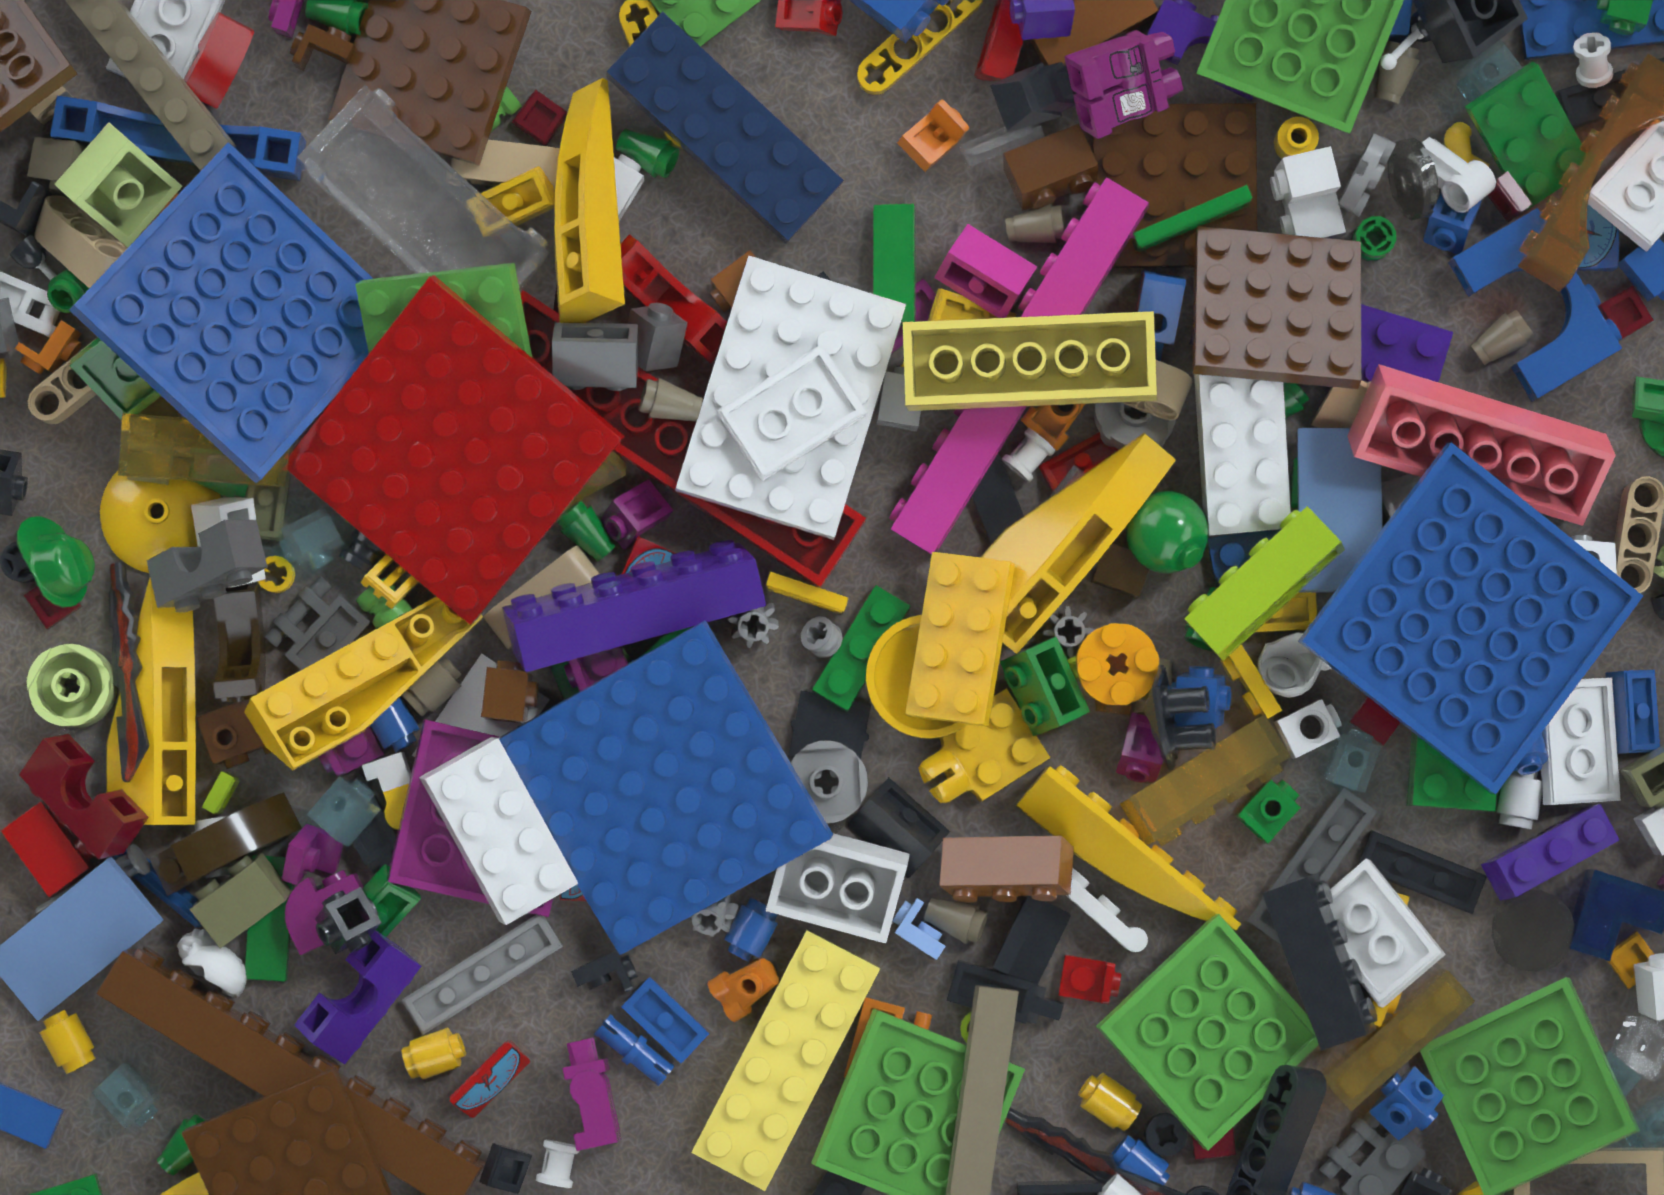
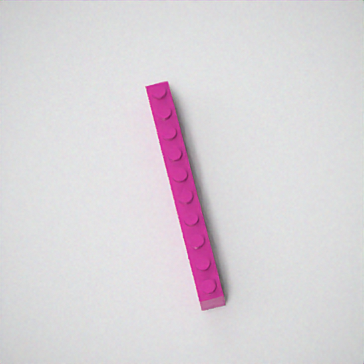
(981, 432)

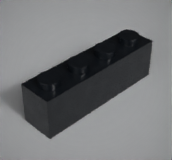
(1320, 961)

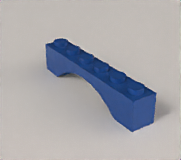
(268, 149)

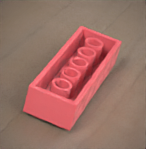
(1536, 456)

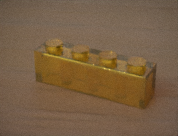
(178, 451)
(1204, 781)
(1398, 1039)

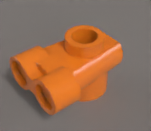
(1051, 422)
(743, 987)

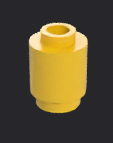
(1286, 146)
(67, 1041)
(433, 1054)
(1109, 1101)

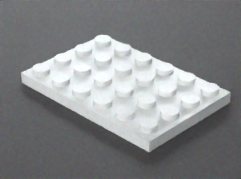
(771, 324)

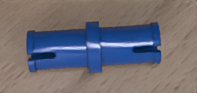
(634, 1050)

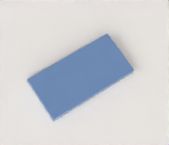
(1342, 494)
(75, 938)

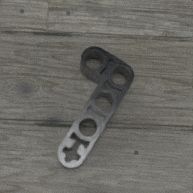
(1279, 1132)

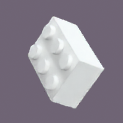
(842, 887)

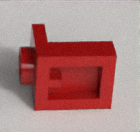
(809, 15)
(1089, 979)

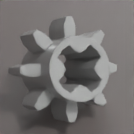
(1075, 623)
(761, 628)
(715, 917)

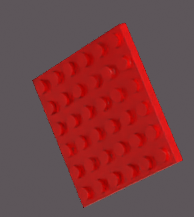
(452, 450)

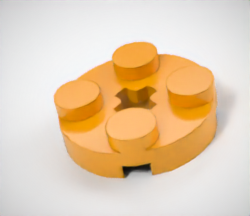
(1093, 668)

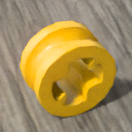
(289, 580)

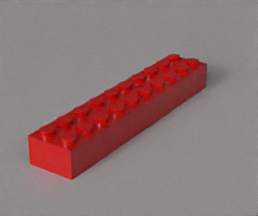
(660, 450)

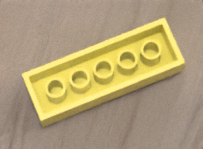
(1029, 361)
(785, 1060)

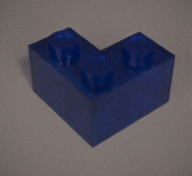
(1605, 905)

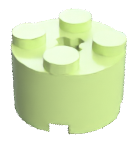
(50, 695)

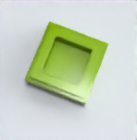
(221, 793)

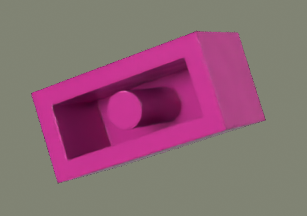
(985, 272)

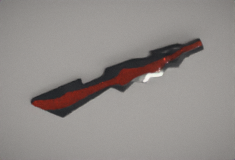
(126, 668)
(1079, 1153)

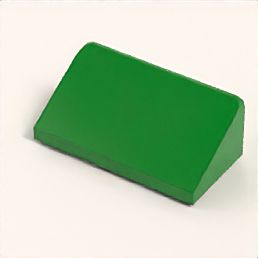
(390, 899)

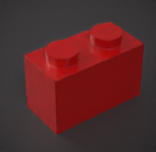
(48, 849)

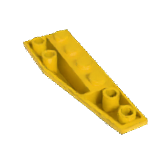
(587, 211)
(1071, 532)
(353, 685)
(166, 693)
(1115, 846)

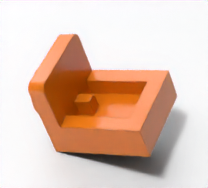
(934, 135)
(59, 348)

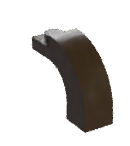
(241, 644)
(225, 842)

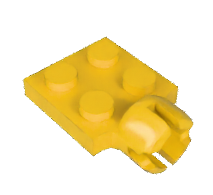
(985, 757)

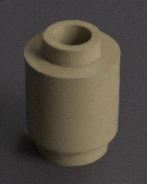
(434, 687)

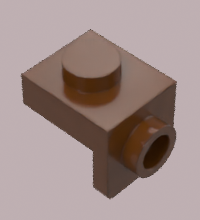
(332, 43)

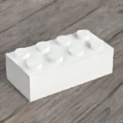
(1242, 453)
(498, 830)

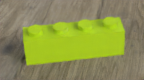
(1264, 583)

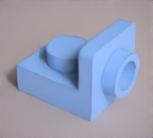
(923, 936)

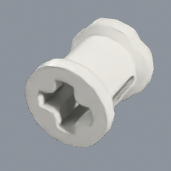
(1592, 54)
(1028, 455)
(557, 1164)

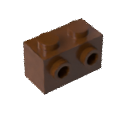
(1051, 168)
(508, 693)
(230, 735)

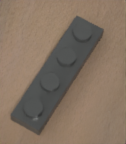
(1320, 851)

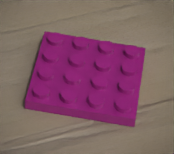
(424, 848)

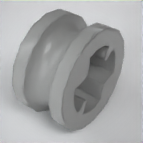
(821, 647)

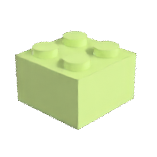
(118, 185)

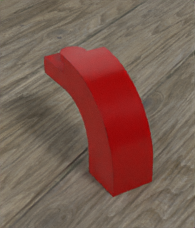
(652, 283)

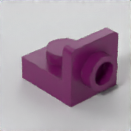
(284, 16)
(635, 513)
(594, 667)
(1140, 752)
(352, 753)
(310, 851)

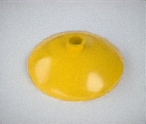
(132, 529)
(890, 678)

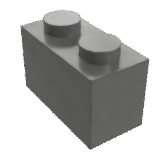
(595, 355)

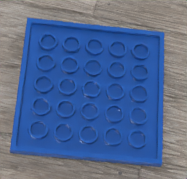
(234, 312)
(1470, 618)
(664, 788)

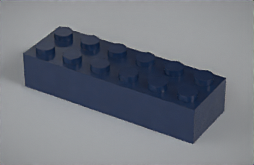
(724, 127)

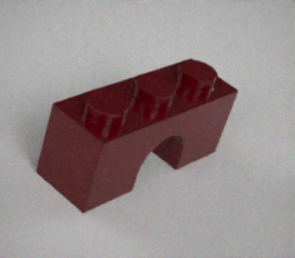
(58, 778)

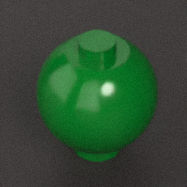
(1168, 532)

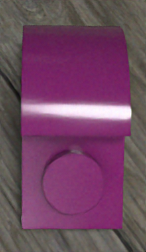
(306, 904)

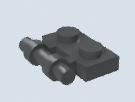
(333, 630)
(1381, 1169)

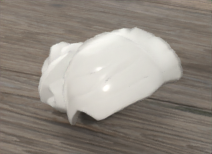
(1287, 676)
(215, 964)

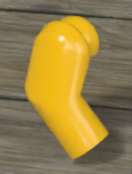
(1458, 141)

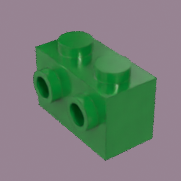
(1044, 686)

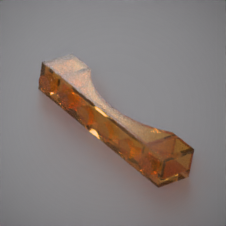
(1563, 239)

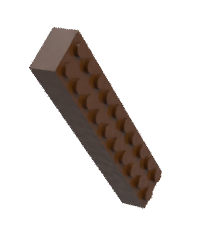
(271, 1062)

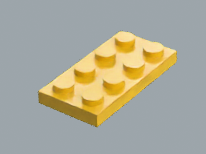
(960, 639)

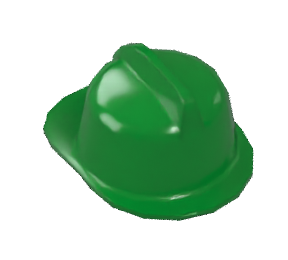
(56, 560)

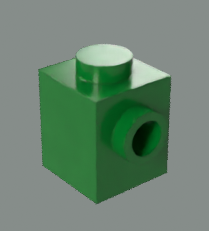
(1625, 15)

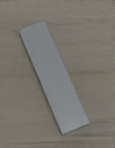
(482, 973)

